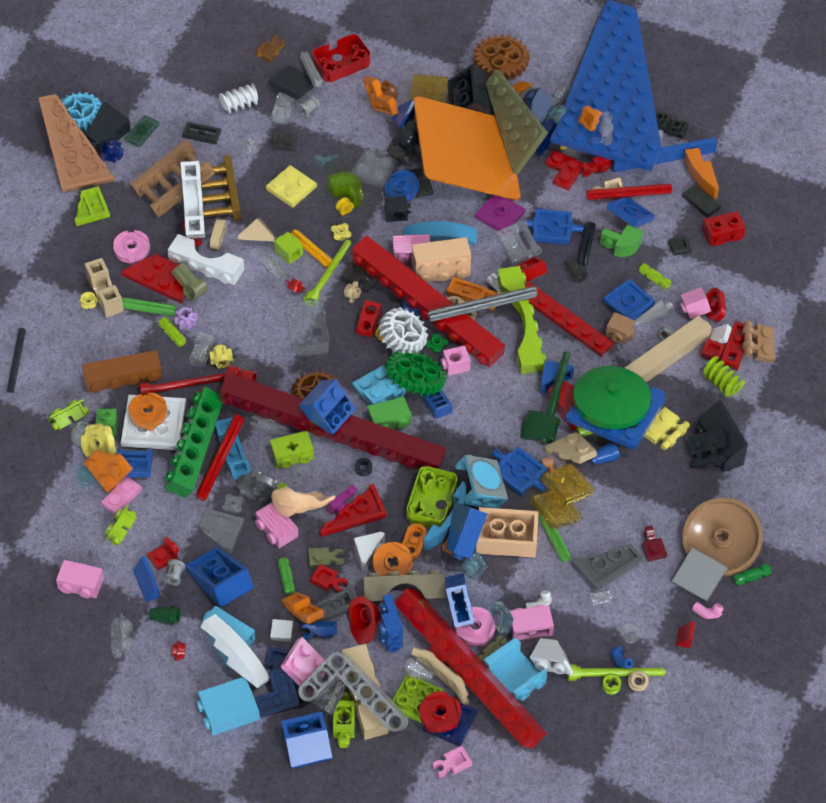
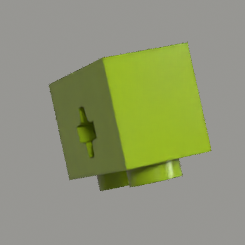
(292, 449)

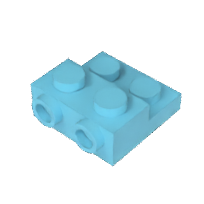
(377, 388)

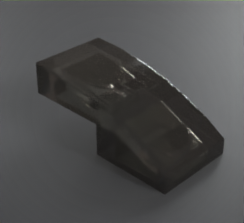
(425, 186)

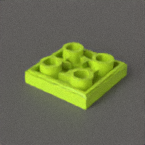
(412, 694)

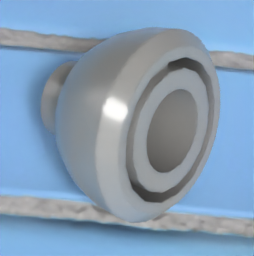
(77, 431)

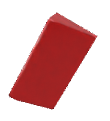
(533, 268)

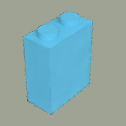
(228, 706)

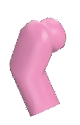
(708, 613)

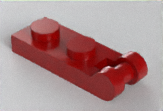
(734, 347)

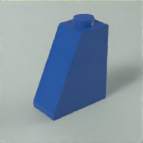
(464, 530)
(459, 600)

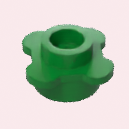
(436, 347)

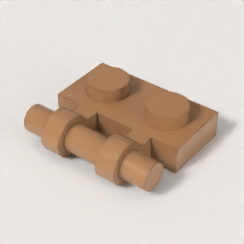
(763, 342)

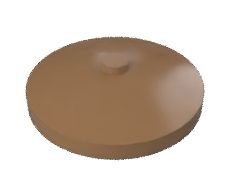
(725, 533)

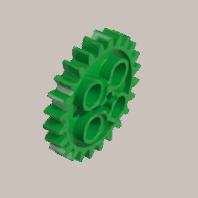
(416, 373)

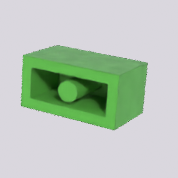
(390, 413)

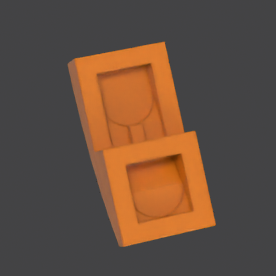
(301, 608)

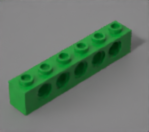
(205, 414)

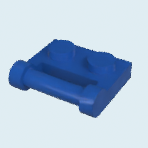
(140, 462)

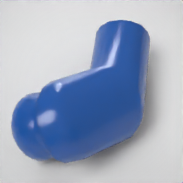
(616, 654)

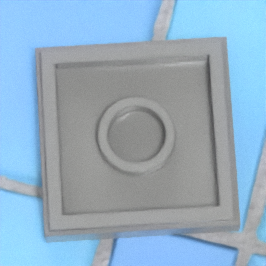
(699, 574)

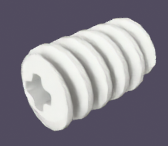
(238, 98)

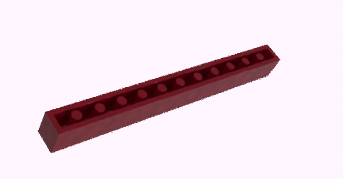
(354, 432)

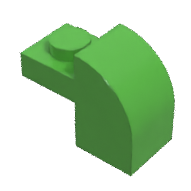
(623, 244)

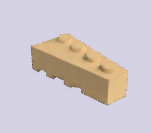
(369, 723)

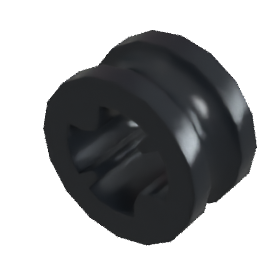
(361, 472)

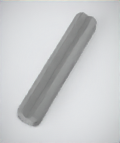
(311, 69)

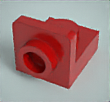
(164, 553)

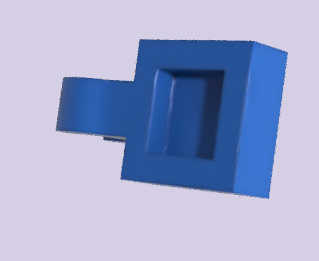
(323, 628)

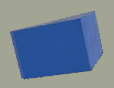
(550, 373)

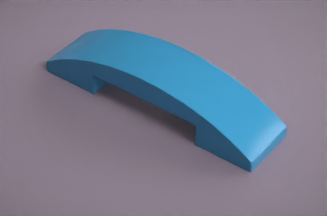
(443, 231)
(236, 459)
(436, 534)

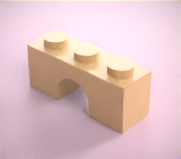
(102, 287)

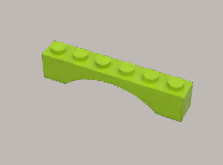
(529, 354)

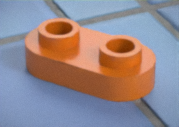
(415, 543)

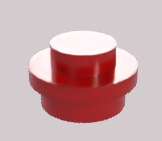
(178, 650)

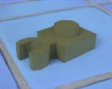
(323, 556)

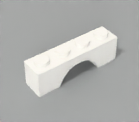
(192, 199)
(225, 268)

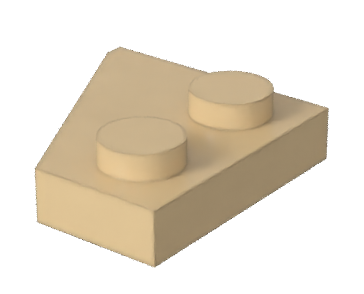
(573, 448)

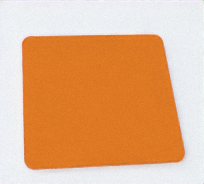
(464, 149)

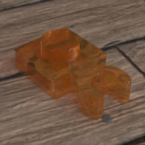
(270, 50)

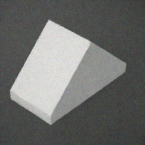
(366, 546)

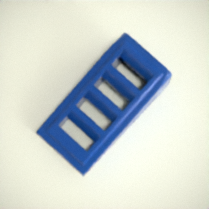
(440, 411)

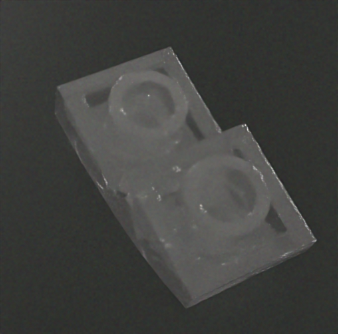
(282, 108)

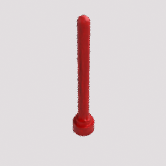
(148, 388)

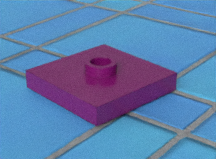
(499, 213)

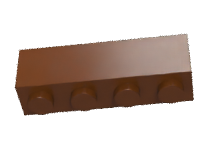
(122, 371)

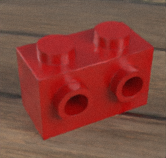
(724, 228)

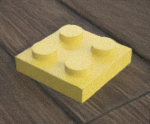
(291, 186)

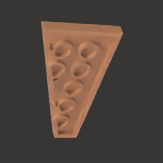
(72, 152)

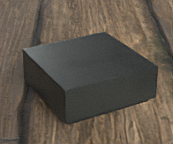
(679, 245)

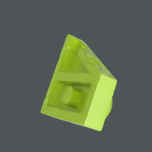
(91, 207)

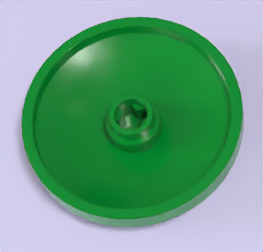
(612, 397)

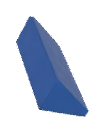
(146, 580)

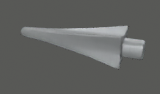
(655, 312)

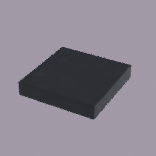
(291, 82)

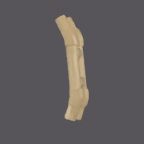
(452, 680)

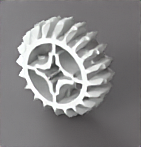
(402, 331)

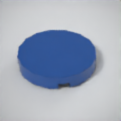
(402, 184)

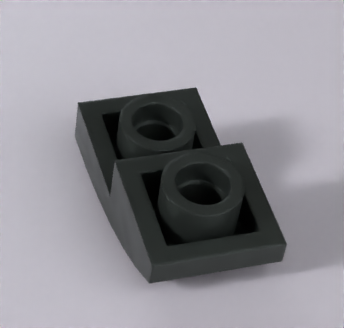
(670, 126)

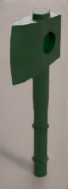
(544, 426)

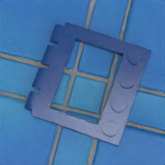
(630, 436)

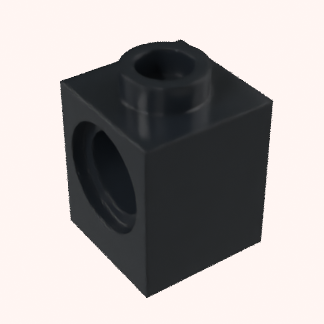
(396, 208)

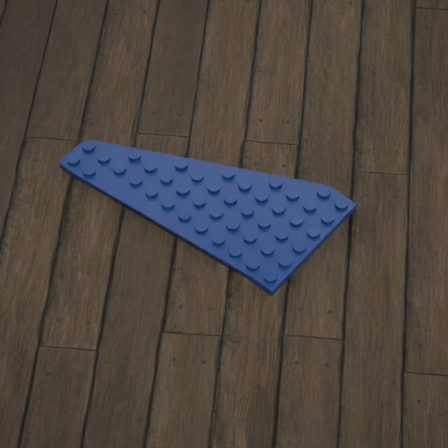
(617, 82)

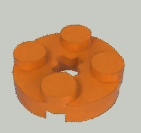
(148, 420)
(391, 550)

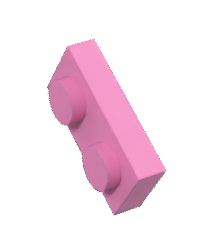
(121, 495)

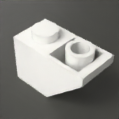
(550, 656)

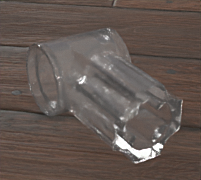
(203, 345)

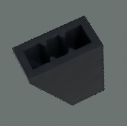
(107, 126)

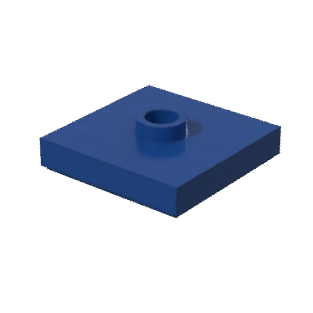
(630, 211)
(629, 300)

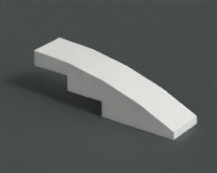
(240, 655)

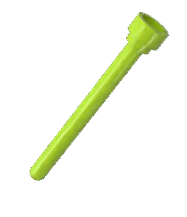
(314, 294)
(579, 672)

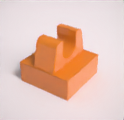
(589, 118)

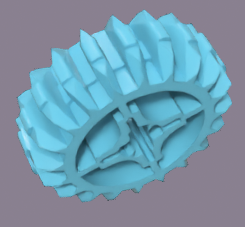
(82, 109)

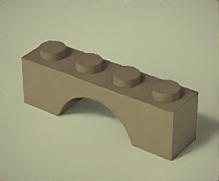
(430, 585)

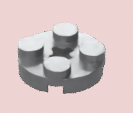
(257, 485)

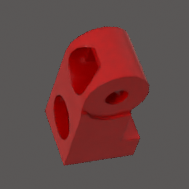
(369, 318)

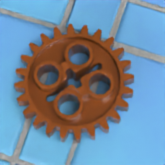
(503, 55)

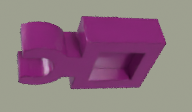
(340, 501)

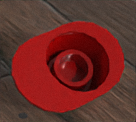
(363, 619)

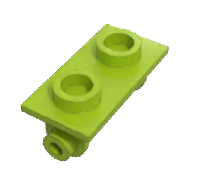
(74, 409)
(116, 532)

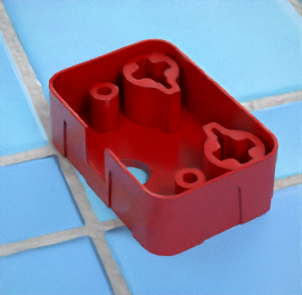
(354, 58)

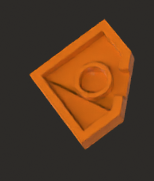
(108, 468)

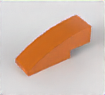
(701, 172)

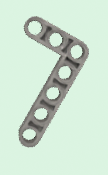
(357, 687)

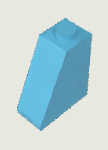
(244, 631)

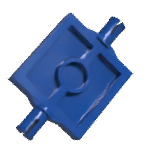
(553, 226)
(520, 471)

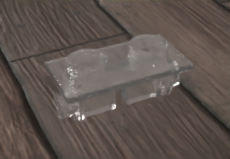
(121, 628)

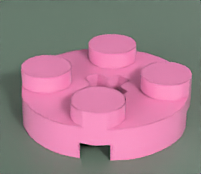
(133, 255)
(482, 635)

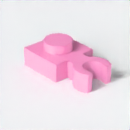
(455, 760)

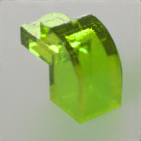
(346, 184)

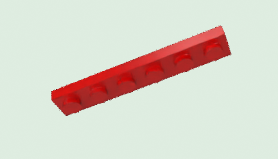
(570, 322)

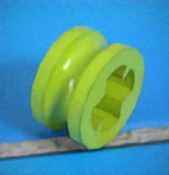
(615, 688)

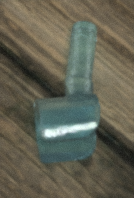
(321, 161)

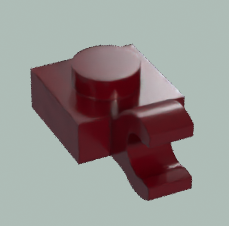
(653, 548)

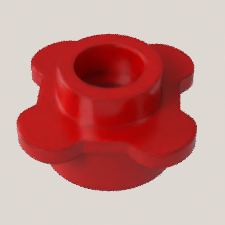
(295, 285)

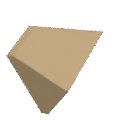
(257, 231)

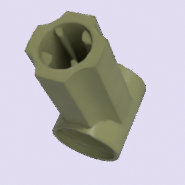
(192, 286)

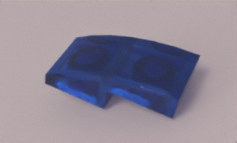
(550, 127)

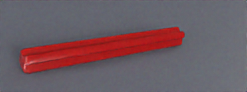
(628, 191)
(220, 457)

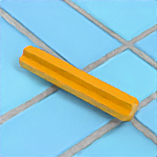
(312, 249)

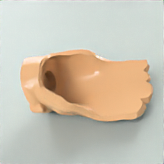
(290, 502)

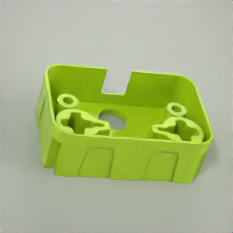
(440, 486)

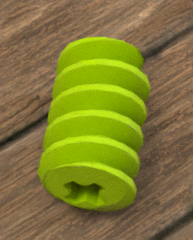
(722, 378)

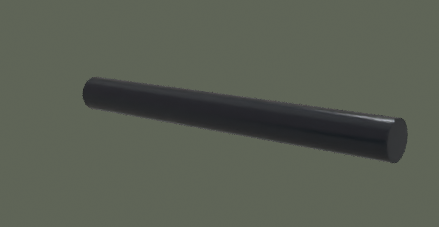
(16, 360)

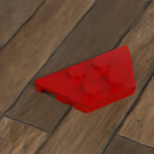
(156, 275)

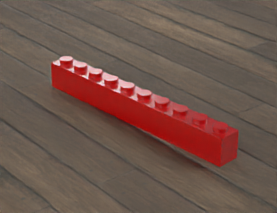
(424, 297)
(470, 668)

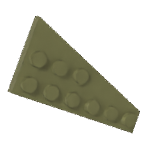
(517, 123)

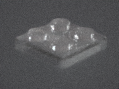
(374, 168)

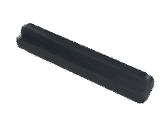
(586, 243)

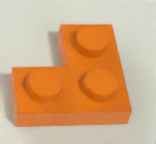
(379, 101)

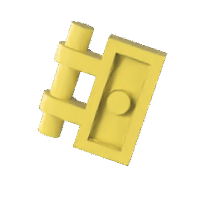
(662, 424)

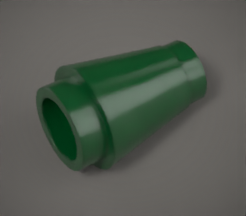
(167, 614)

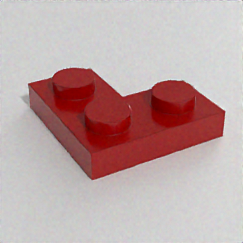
(568, 169)

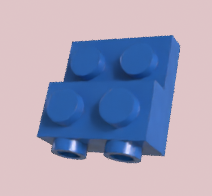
(390, 627)

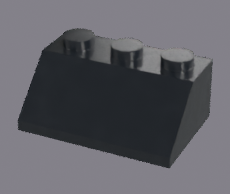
(470, 90)
(719, 417)

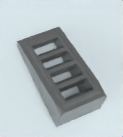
(341, 596)

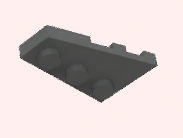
(607, 566)

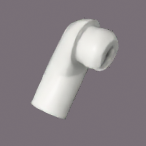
(544, 600)

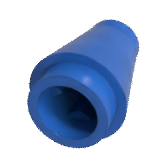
(606, 454)

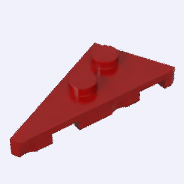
(362, 510)

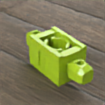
(344, 731)

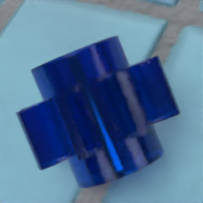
(112, 151)

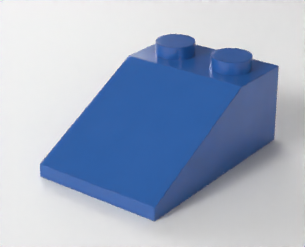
(220, 576)

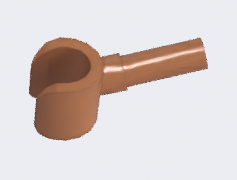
(548, 462)

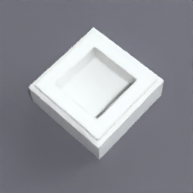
(721, 334)
(281, 630)

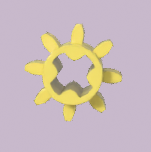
(221, 356)

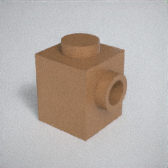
(620, 328)

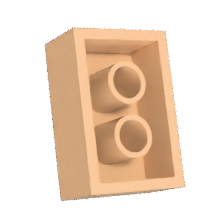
(442, 260)
(508, 533)

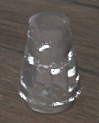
(416, 669)

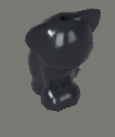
(408, 139)

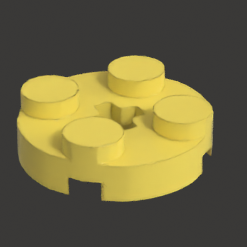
(96, 433)

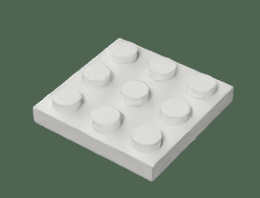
(163, 436)

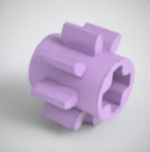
(185, 318)

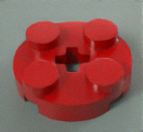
(438, 723)

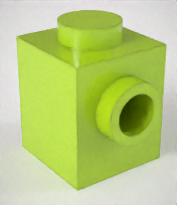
(288, 247)

